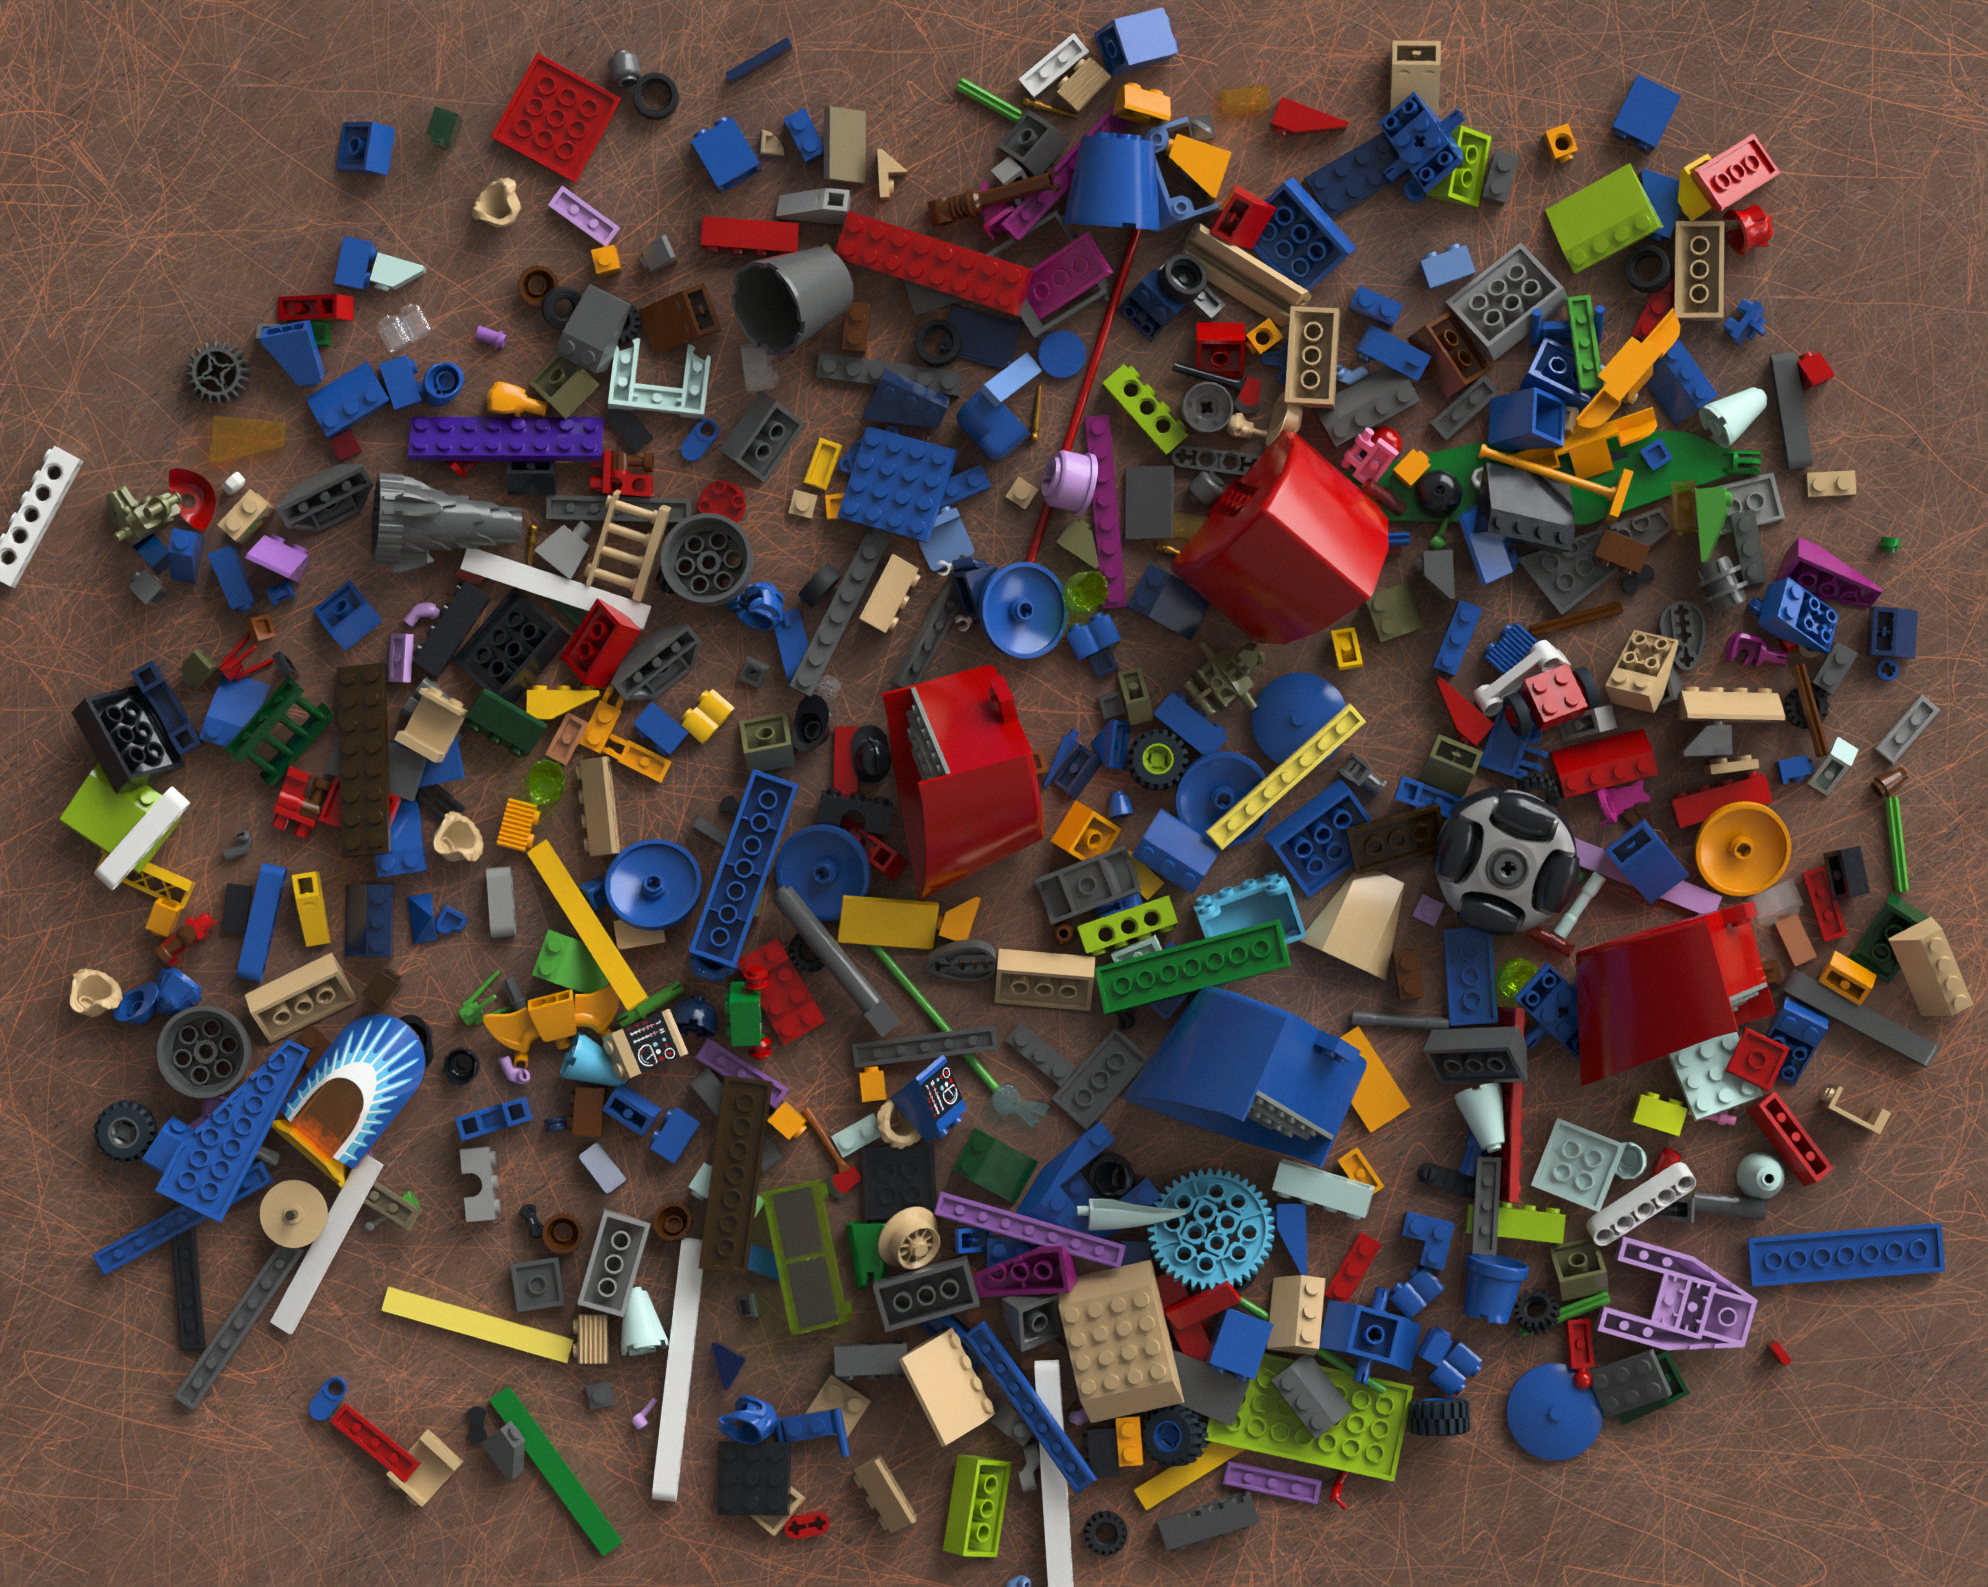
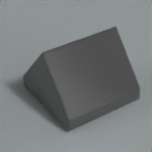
(749, 1305)

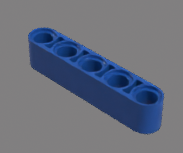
(261, 922)

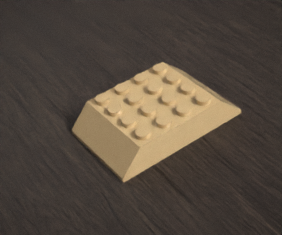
(1119, 1342)

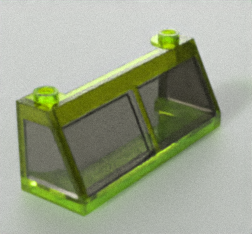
(805, 1256)

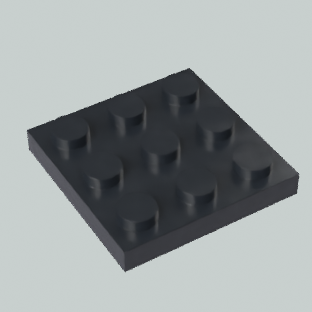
(898, 1179)
(754, 1479)

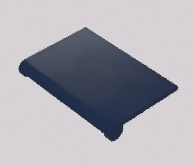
(983, 337)

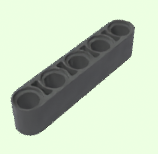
(1790, 411)
(710, 1090)

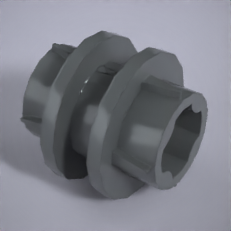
(1721, 584)

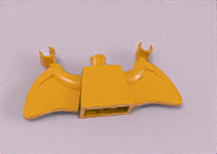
(554, 1019)

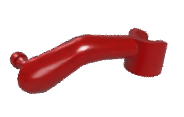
(1337, 1488)

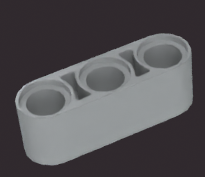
(501, 902)

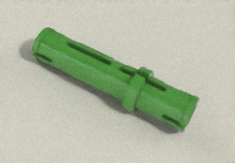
(651, 1004)

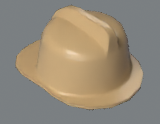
(1284, 418)

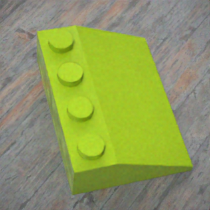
(1603, 219)
(109, 817)

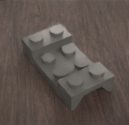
(1088, 884)

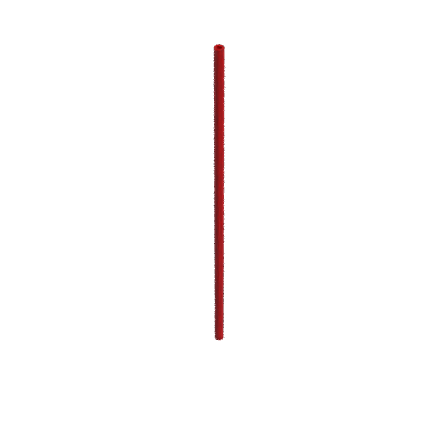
(1088, 379)

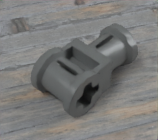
(1360, 774)

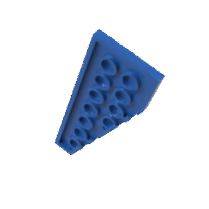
(221, 1150)

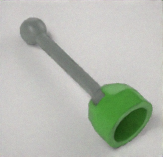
(409, 1196)

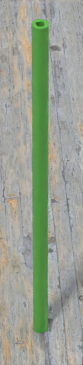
(931, 1012)
(1325, 1354)

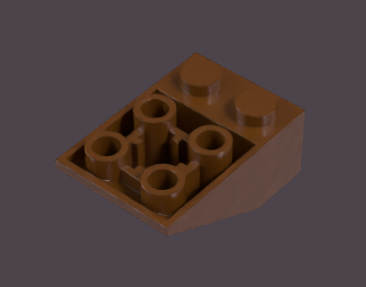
(680, 319)

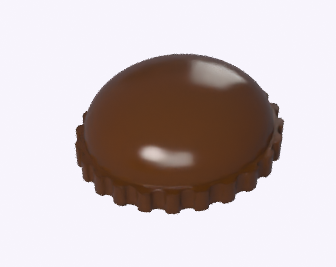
(536, 283)
(672, 1222)
(562, 1233)

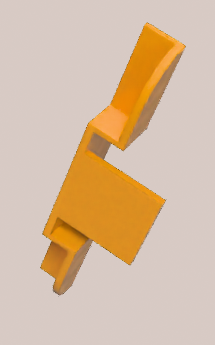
(1629, 371)
(1589, 446)

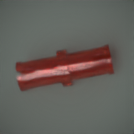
(1384, 497)
(1551, 940)

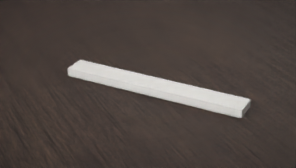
(549, 584)
(326, 1245)

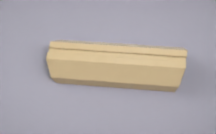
(1245, 276)

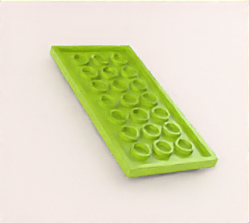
(1361, 1442)

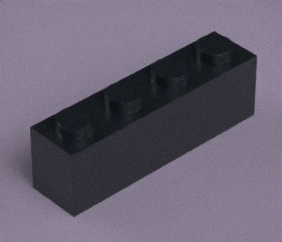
(451, 629)

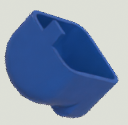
(991, 427)

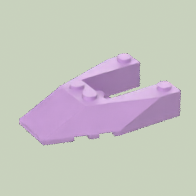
(1691, 1306)

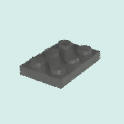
(1629, 1383)

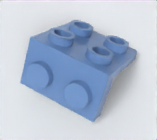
(947, 539)

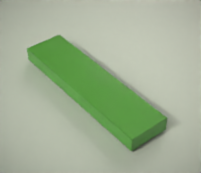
(1584, 343)

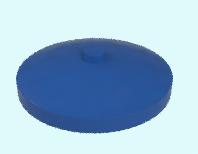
(1023, 610)
(1292, 712)
(1213, 787)
(822, 867)
(653, 885)
(1552, 1414)

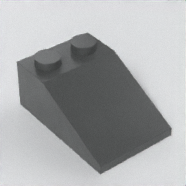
(593, 330)

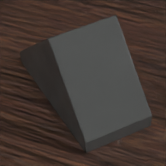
(1679, 1211)

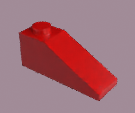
(1300, 119)
(316, 308)
(1466, 718)
(879, 854)

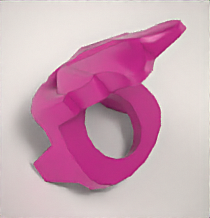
(994, 215)
(1615, 800)

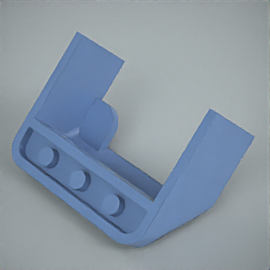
(1179, 209)

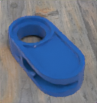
(696, 444)
(1118, 905)
(325, 1402)

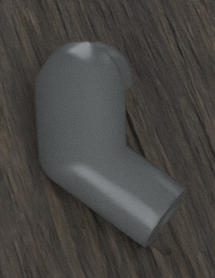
(241, 847)

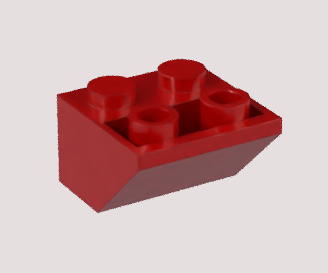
(1241, 218)

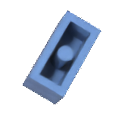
(1446, 267)

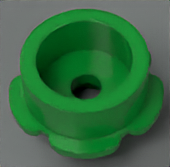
(1890, 544)

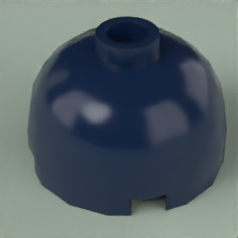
(696, 1017)

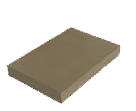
(844, 145)

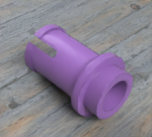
(491, 337)

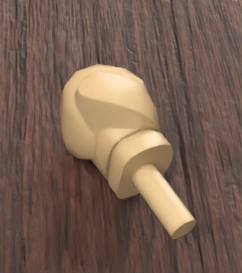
(1240, 428)

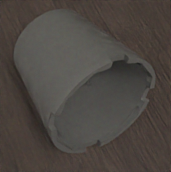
(791, 297)

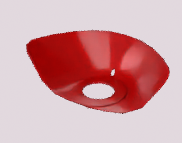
(192, 483)

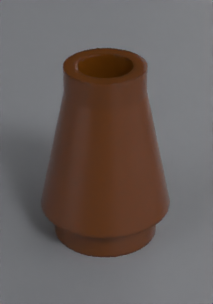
(1887, 783)
(1055, 933)

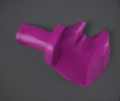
(1755, 650)

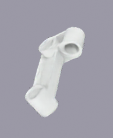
(1541, 659)

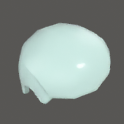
(1632, 1161)

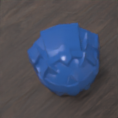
(763, 607)
(175, 992)

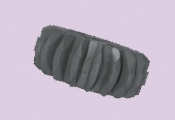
(207, 376)

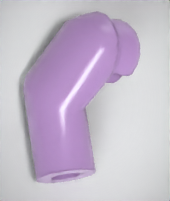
(421, 610)
(512, 1073)
(1078, 1417)

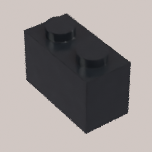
(531, 477)
(1846, 873)
(1102, 1451)

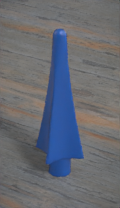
(1066, 746)

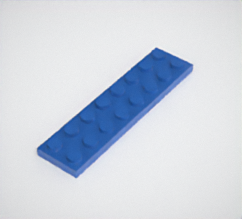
(1846, 1254)

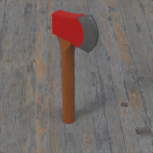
(848, 1176)

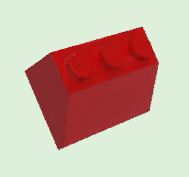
(600, 644)

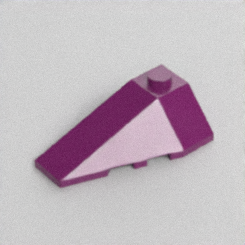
(1826, 575)
(1031, 1273)

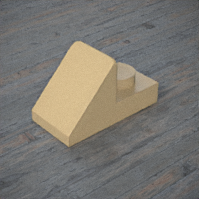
(887, 167)

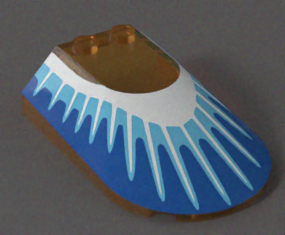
(358, 1087)

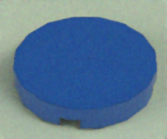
(1062, 354)

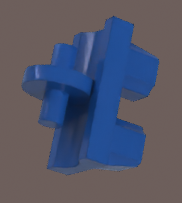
(1749, 325)

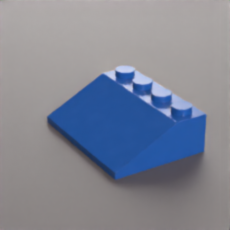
(1301, 238)
(1314, 837)

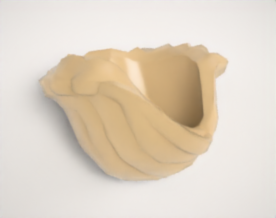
(497, 204)
(458, 838)
(94, 993)
(895, 1126)

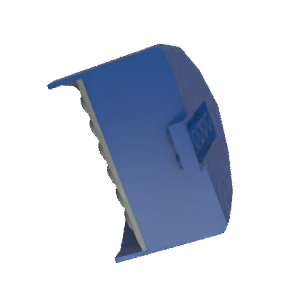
(1252, 1075)

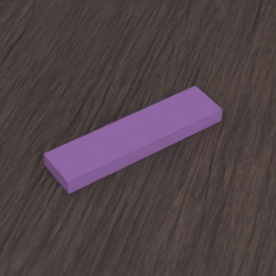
(729, 1064)
(1272, 1482)

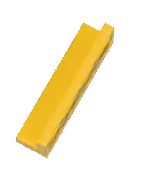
(160, 873)

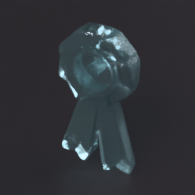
(1007, 1100)

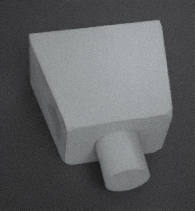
(566, 549)

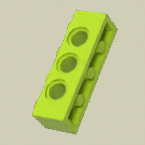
(1115, 386)
(1161, 907)

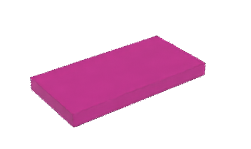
(1066, 276)

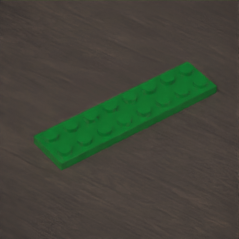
(1192, 967)

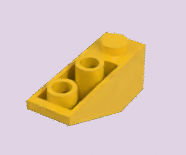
(552, 704)
(311, 908)

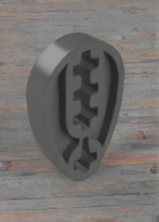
(1695, 628)
(966, 950)

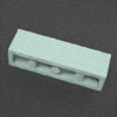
(1323, 1188)

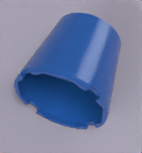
(1114, 183)

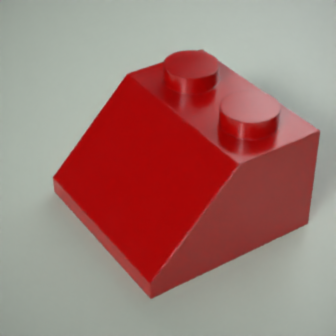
(1221, 348)

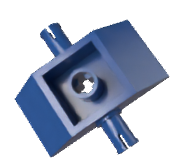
(1422, 142)
(1541, 1000)
(1347, 1330)

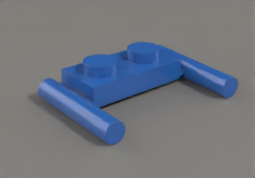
(1559, 330)
(813, 1426)

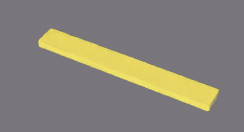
(1285, 776)
(477, 1324)

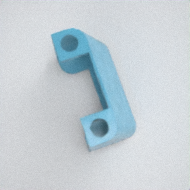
(1251, 905)

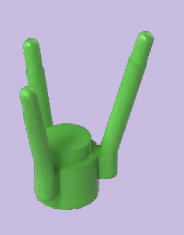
(472, 1012)

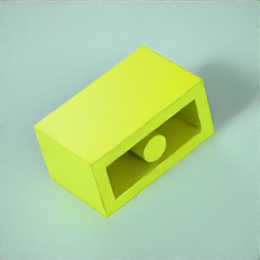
(1659, 1114)

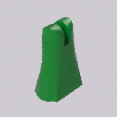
(864, 1250)

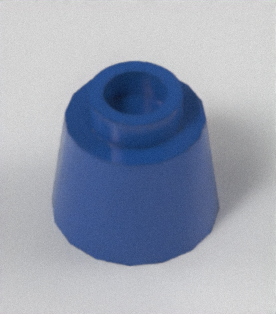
(1119, 806)

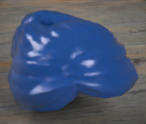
(443, 377)

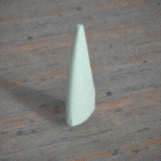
(1115, 1214)

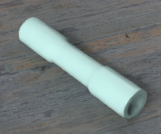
(1588, 892)

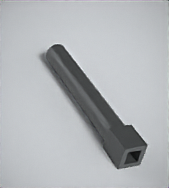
(835, 960)

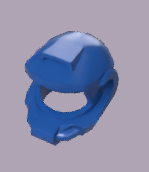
(757, 1417)

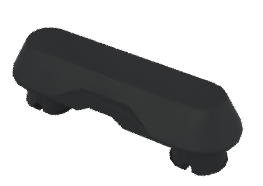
(1446, 1179)

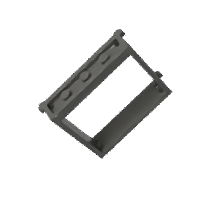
(1027, 314)

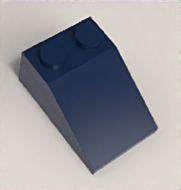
(1168, 602)

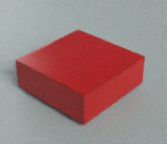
(1779, 1353)

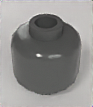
(624, 69)
(1205, 488)

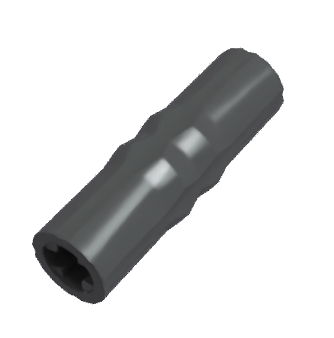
(1729, 1205)

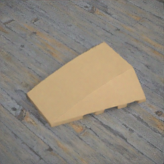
(1360, 922)

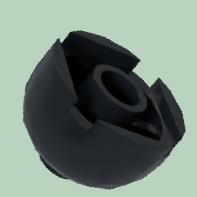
(1438, 505)

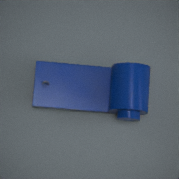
(1392, 352)
(791, 641)

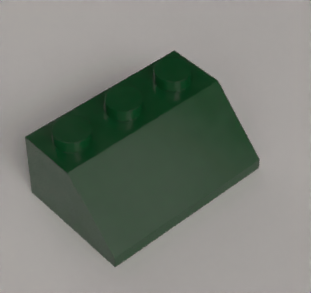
(504, 723)

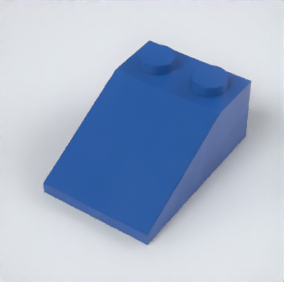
(232, 708)
(406, 843)

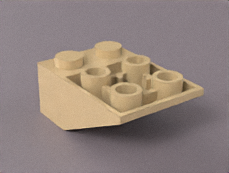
(1415, 69)
(1642, 671)

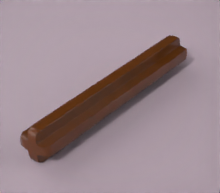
(1576, 619)
(1810, 710)

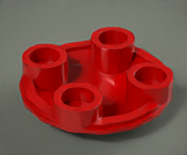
(723, 499)

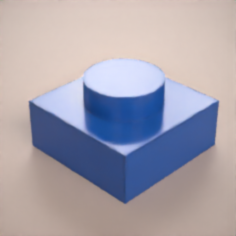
(1656, 455)

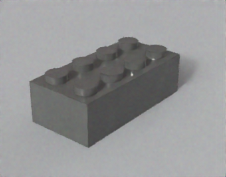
(926, 1293)

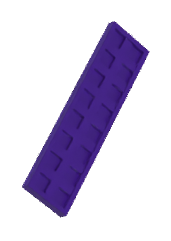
(506, 439)

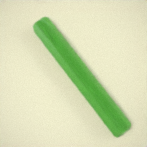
(1896, 844)
(1578, 1308)

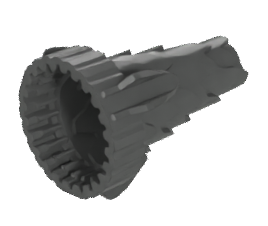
(416, 518)

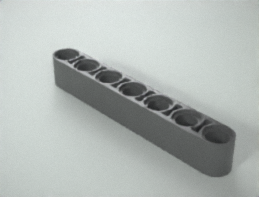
(1860, 1018)

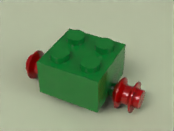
(745, 1013)

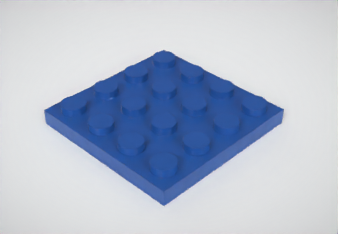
(897, 484)

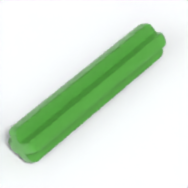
(989, 100)

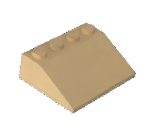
(1730, 706)
(947, 1386)

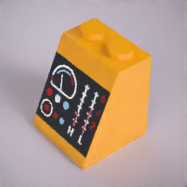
(1198, 164)

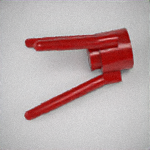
(232, 667)

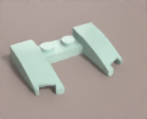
(629, 395)

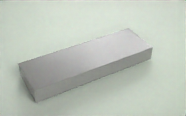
(1906, 729)

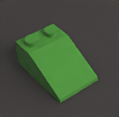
(1711, 513)
(569, 964)

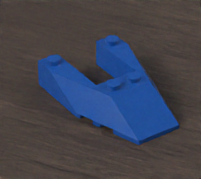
(1063, 1188)

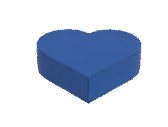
(450, 920)

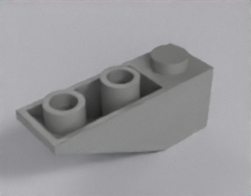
(816, 205)

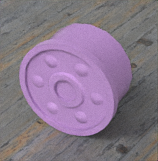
(1070, 481)

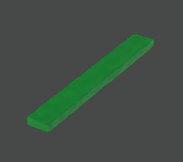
(557, 1472)

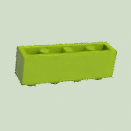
(1525, 1223)

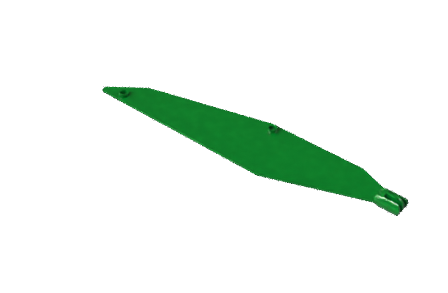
(1692, 460)

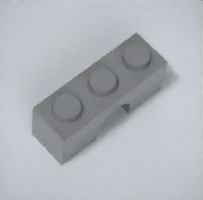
(481, 1162)

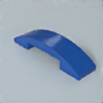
(1420, 795)

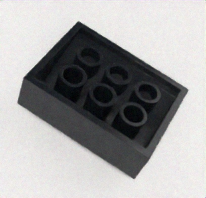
(1525, 509)
(511, 647)
(127, 738)

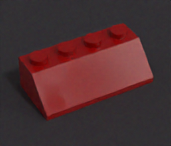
(1603, 763)

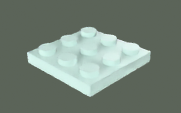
(1704, 1079)
(1578, 1165)

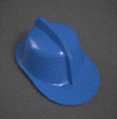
(137, 1005)

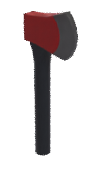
(1248, 388)

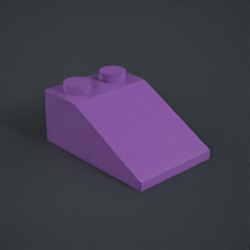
(279, 557)

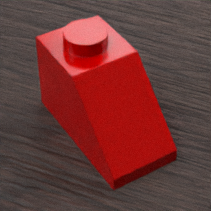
(1813, 370)

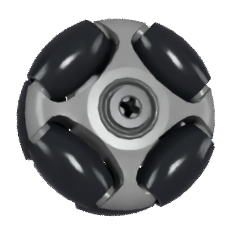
(1505, 861)

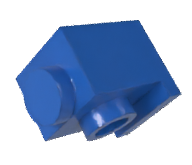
(1794, 768)

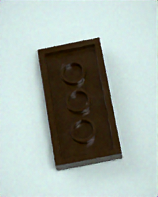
(1394, 838)

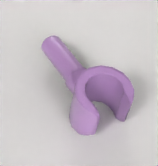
(639, 1420)

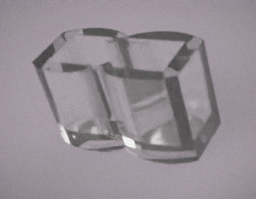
(404, 328)

